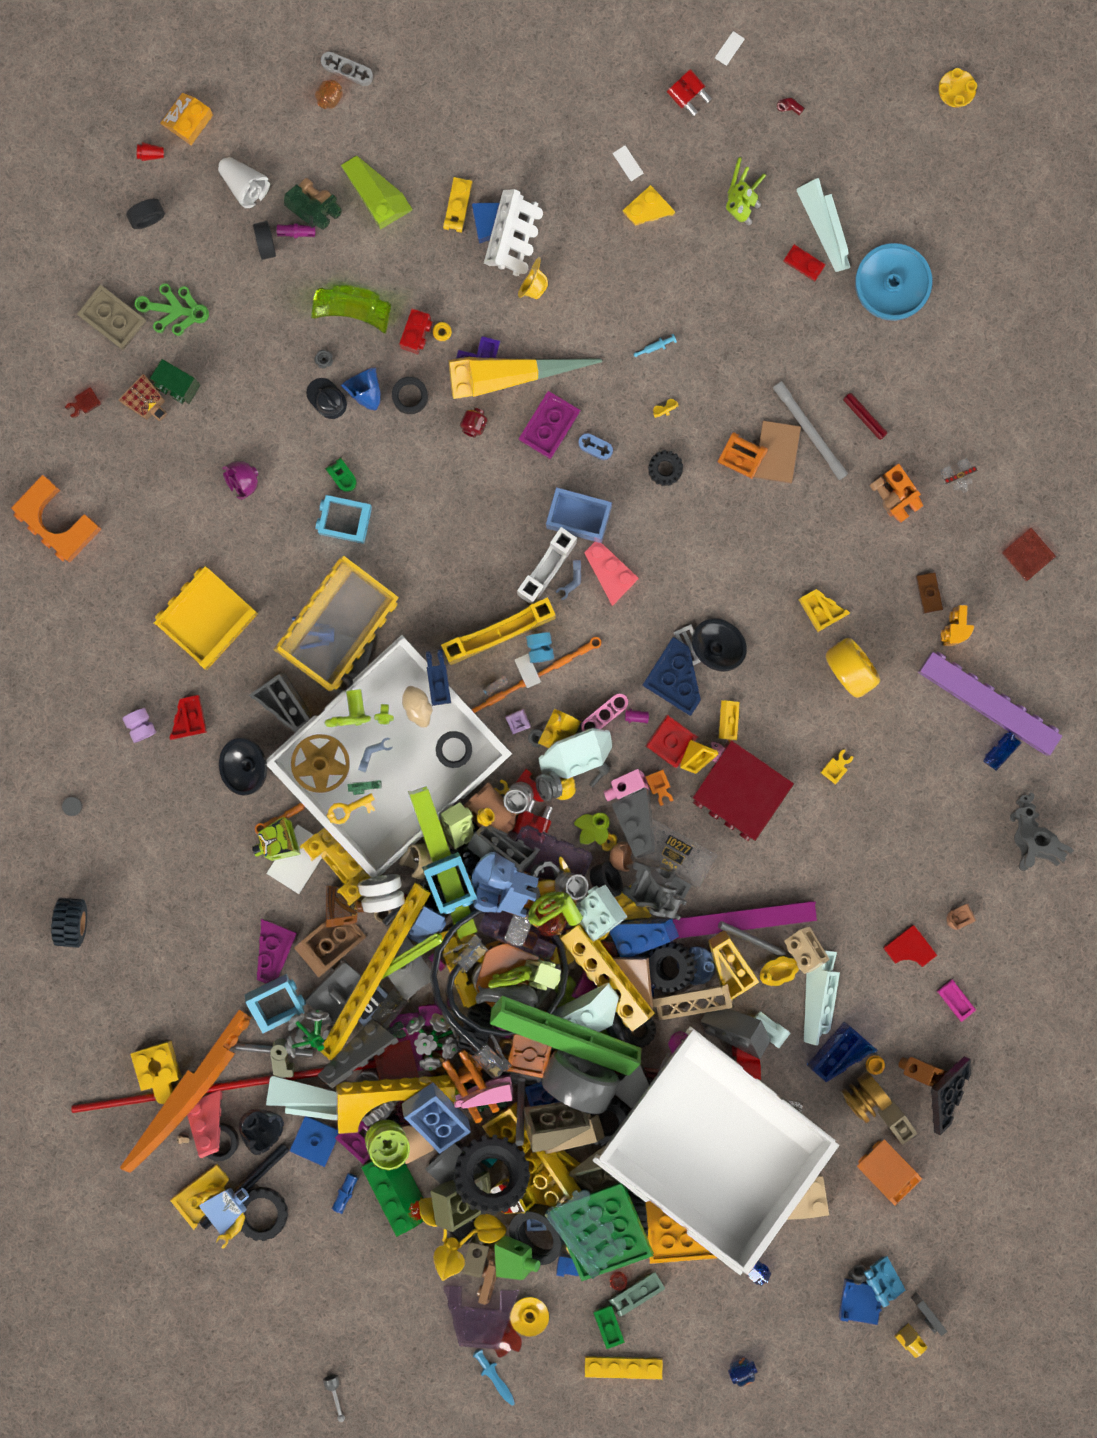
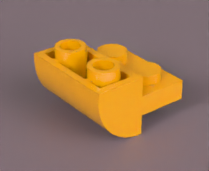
(958, 630)

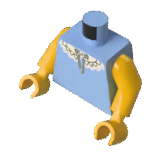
(223, 1210)

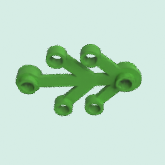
(174, 309)

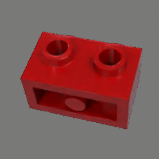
(415, 331)

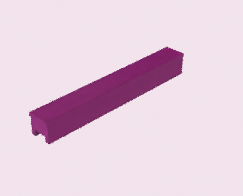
(747, 919)

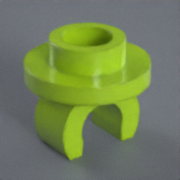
(384, 716)

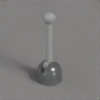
(331, 1383)

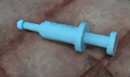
(657, 345)

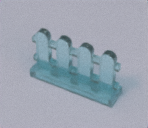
(576, 1227)

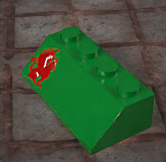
(396, 1195)

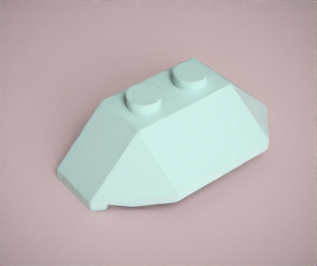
(577, 753)
(592, 1009)

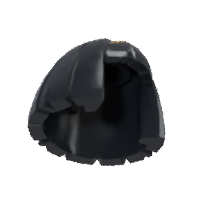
(260, 1130)

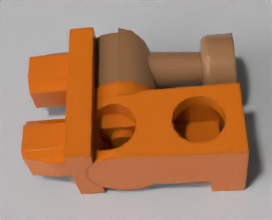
(903, 493)

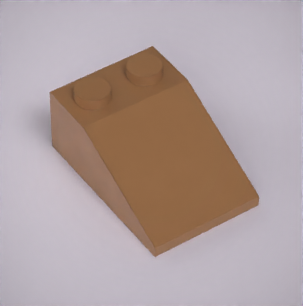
(328, 945)

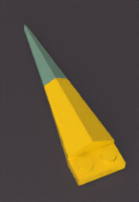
(483, 375)

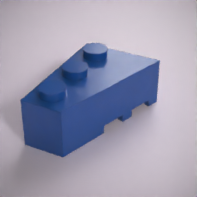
(638, 936)

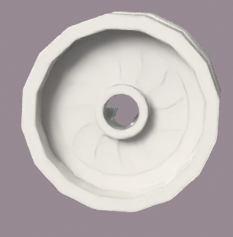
(381, 893)

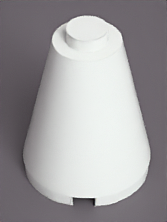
(243, 181)

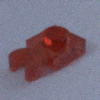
(86, 401)

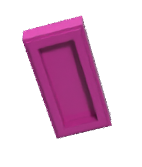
(956, 1000)

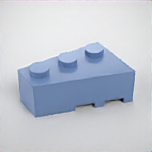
(426, 924)

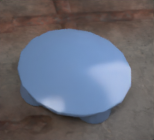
(705, 965)

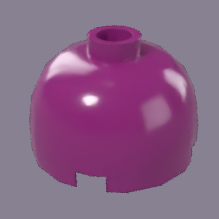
(241, 478)

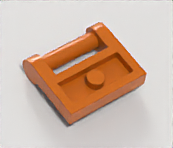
(739, 461)

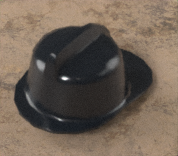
(326, 398)

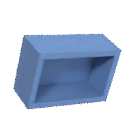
(579, 515)

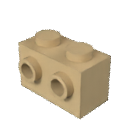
(806, 950)

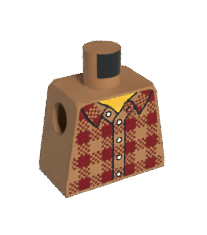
(144, 399)

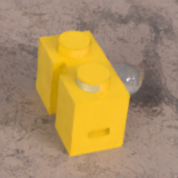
(558, 728)

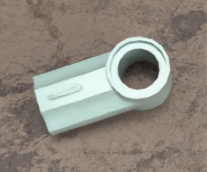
(774, 1030)

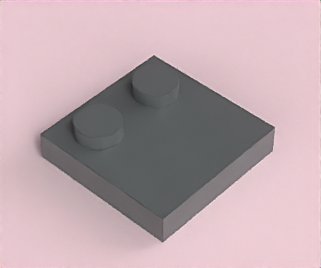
(931, 1320)

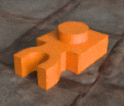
(658, 784)

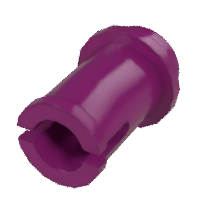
(636, 716)

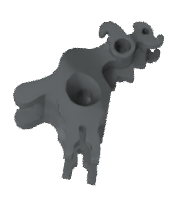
(1035, 840)
(655, 890)

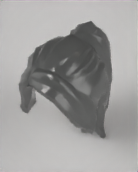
(519, 992)

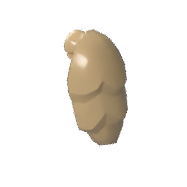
(417, 706)

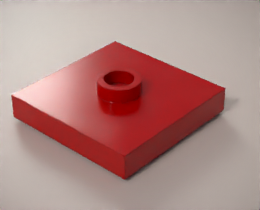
(670, 741)

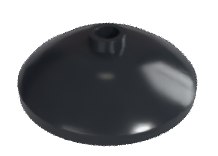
(724, 639)
(236, 768)

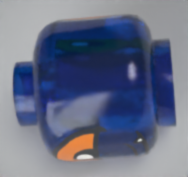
(742, 1372)

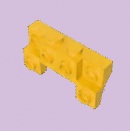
(339, 861)

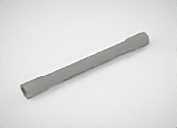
(787, 398)

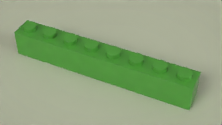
(565, 1035)

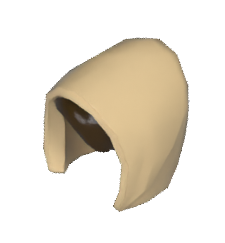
(416, 857)

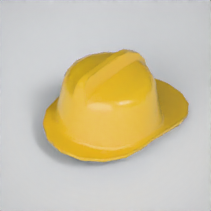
(534, 283)

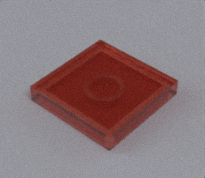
(1028, 554)
(397, 1062)

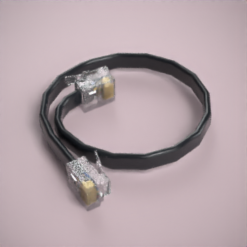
(484, 1054)

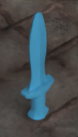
(489, 1370)

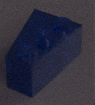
(840, 1052)

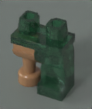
(313, 210)

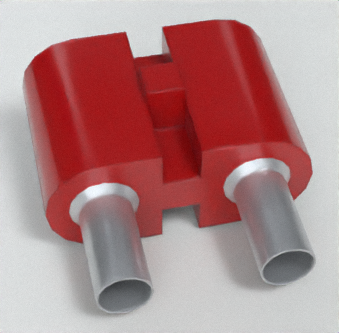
(686, 89)
(528, 818)

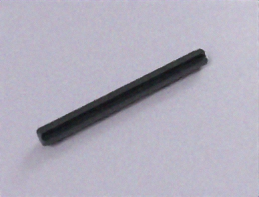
(257, 1174)

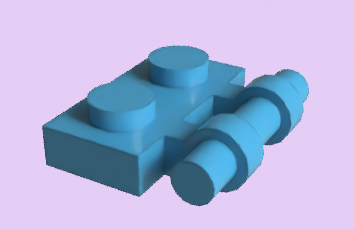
(888, 1280)

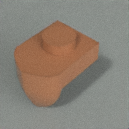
(960, 917)

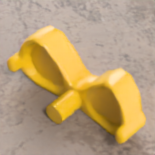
(670, 405)

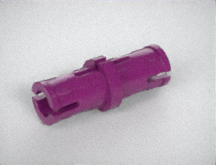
(295, 230)

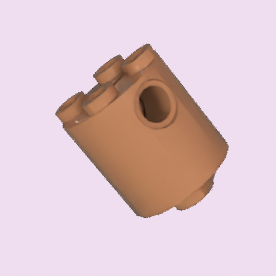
(490, 798)

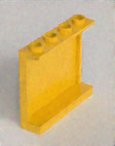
(205, 617)

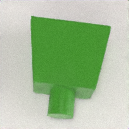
(514, 1259)

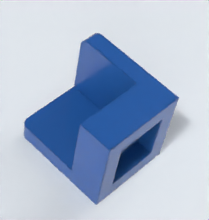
(566, 1266)

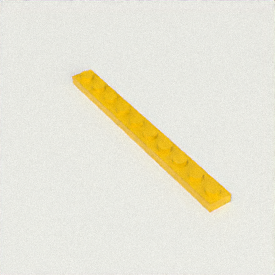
(375, 971)

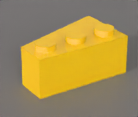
(731, 965)

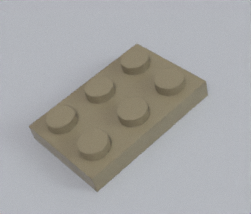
(111, 317)

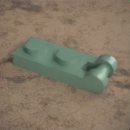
(637, 1293)

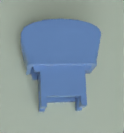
(496, 877)

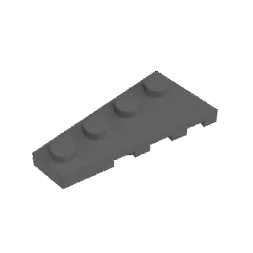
(362, 1047)

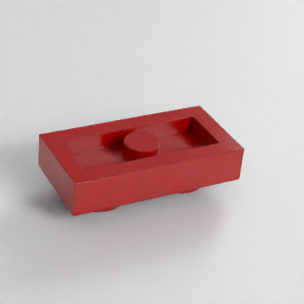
(804, 262)

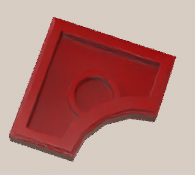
(910, 946)

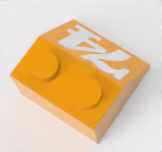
(187, 118)

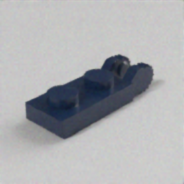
(438, 680)

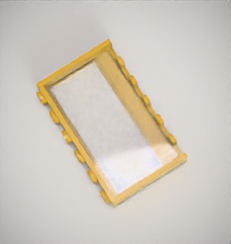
(336, 623)

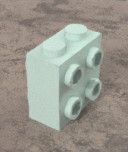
(599, 912)

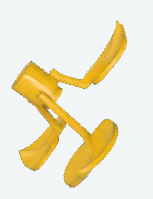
(446, 1257)

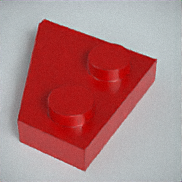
(189, 718)

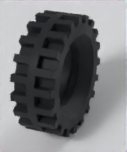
(495, 1149)

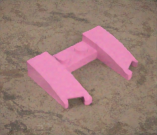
(497, 1091)

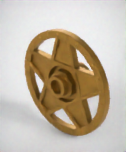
(320, 763)

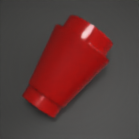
(149, 152)

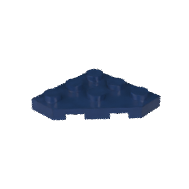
(675, 677)

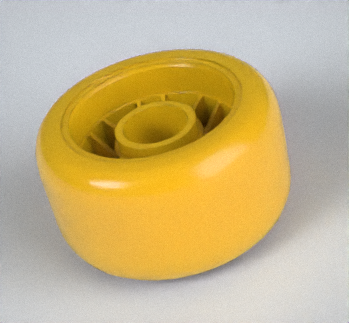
(852, 667)

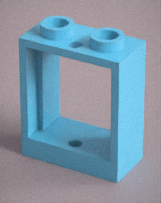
(363, 522)
(442, 865)
(282, 982)

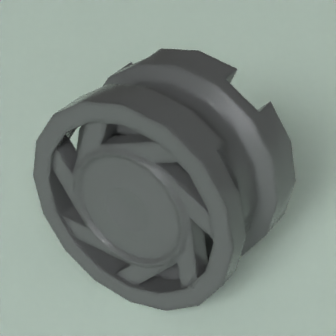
(549, 786)

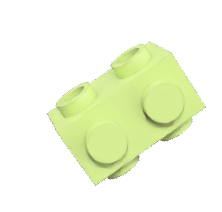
(457, 825)
(543, 974)

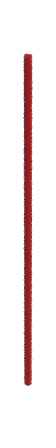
(214, 1088)

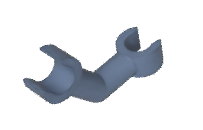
(576, 579)
(368, 752)

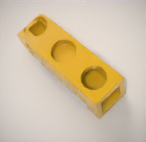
(911, 1341)

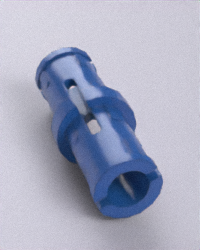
(345, 1193)

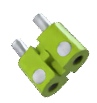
(740, 204)

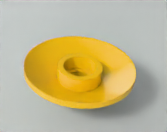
(527, 1326)

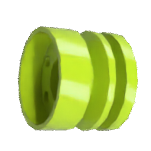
(389, 1154)

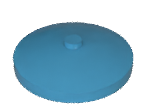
(893, 281)

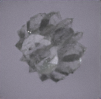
(517, 930)

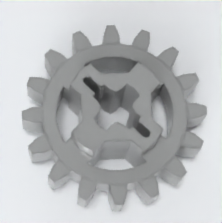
(379, 1113)

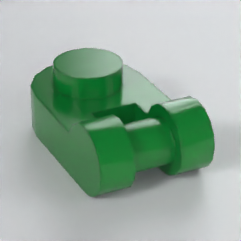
(345, 481)

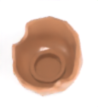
(620, 856)

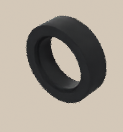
(517, 1232)

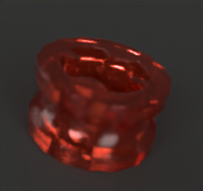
(620, 1286)

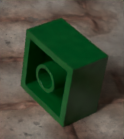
(174, 381)

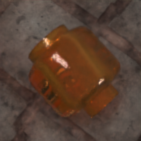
(328, 94)

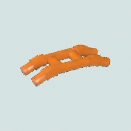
(459, 1081)

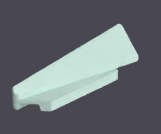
(826, 223)

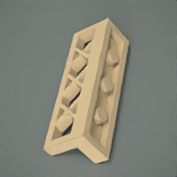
(694, 995)

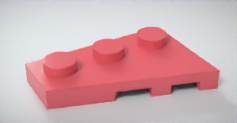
(610, 571)
(205, 1124)

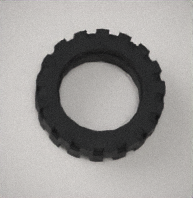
(281, 1207)

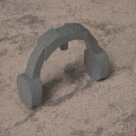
(540, 867)

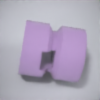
(139, 725)

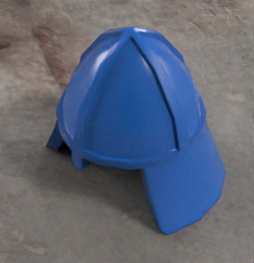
(364, 388)

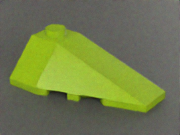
(379, 196)

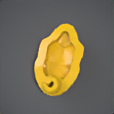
(779, 971)

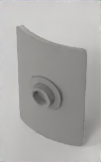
(412, 975)

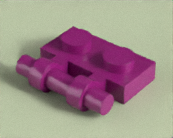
(355, 1143)

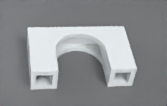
(549, 565)

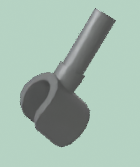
(603, 769)

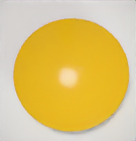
(957, 88)

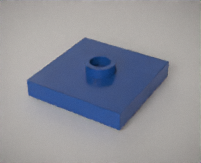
(314, 1141)

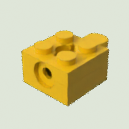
(157, 1069)

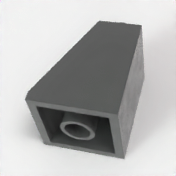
(442, 1165)

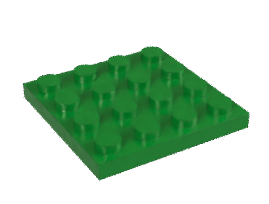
(620, 1211)

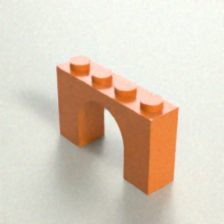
(30, 509)

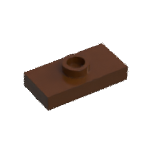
(929, 593)

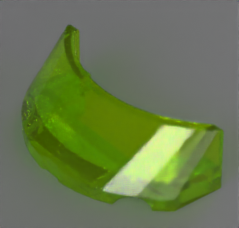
(352, 303)

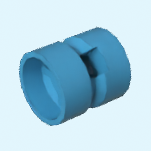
(540, 647)

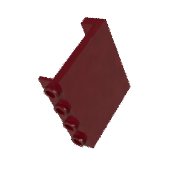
(742, 791)

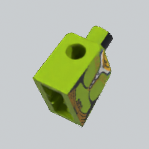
(277, 841)

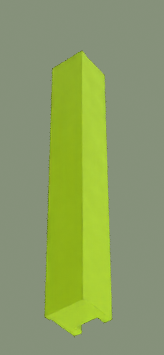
(438, 849)

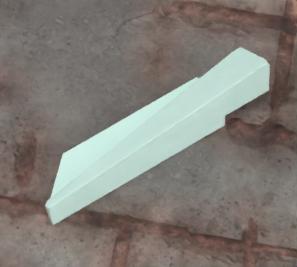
(820, 999)
(302, 1099)

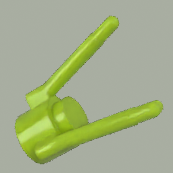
(742, 178)

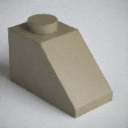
(897, 1123)

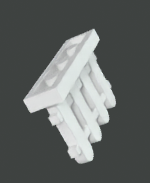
(503, 231)

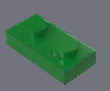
(608, 1326)

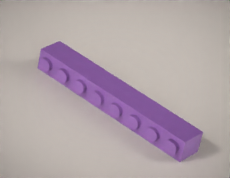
(989, 703)

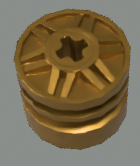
(866, 1097)

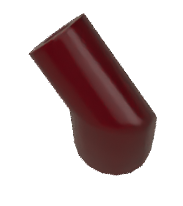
(790, 104)

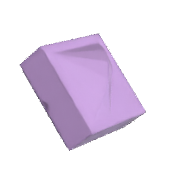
(518, 721)

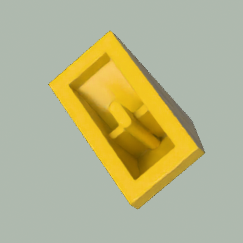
(697, 757)

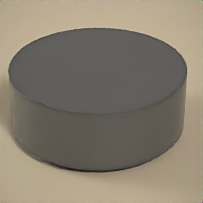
(72, 806)

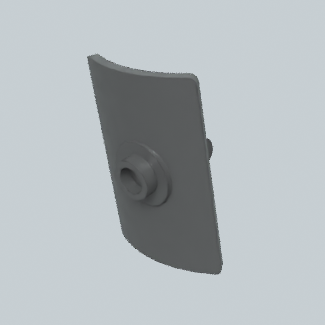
(334, 991)

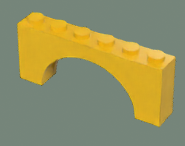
(477, 642)
(358, 1098)

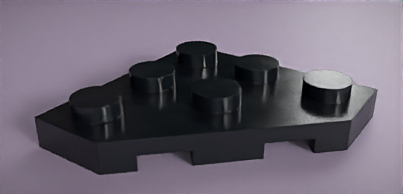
(948, 1093)

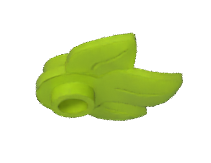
(590, 830)

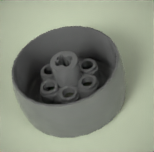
(579, 1082)

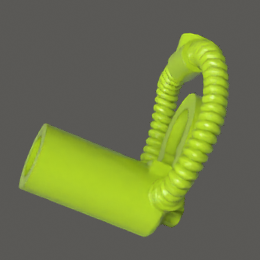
(356, 711)
(563, 901)
(504, 979)

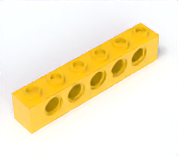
(617, 978)

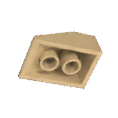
(813, 1202)

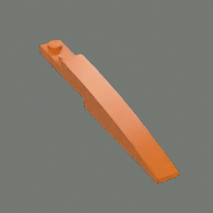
(188, 1093)

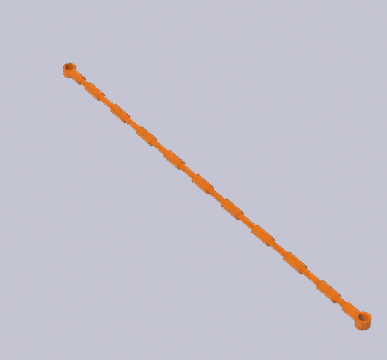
(490, 701)

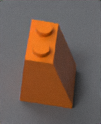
(889, 1172)

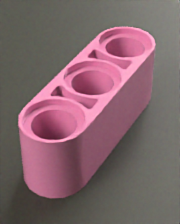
(609, 706)

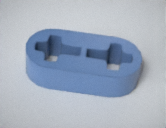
(597, 442)

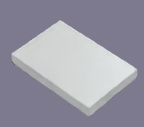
(295, 870)

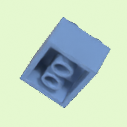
(436, 1117)

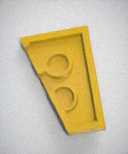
(212, 1178)

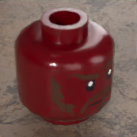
(473, 422)

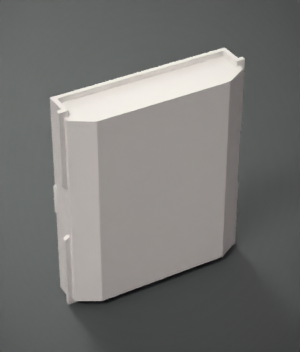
(412, 763)
(717, 1152)

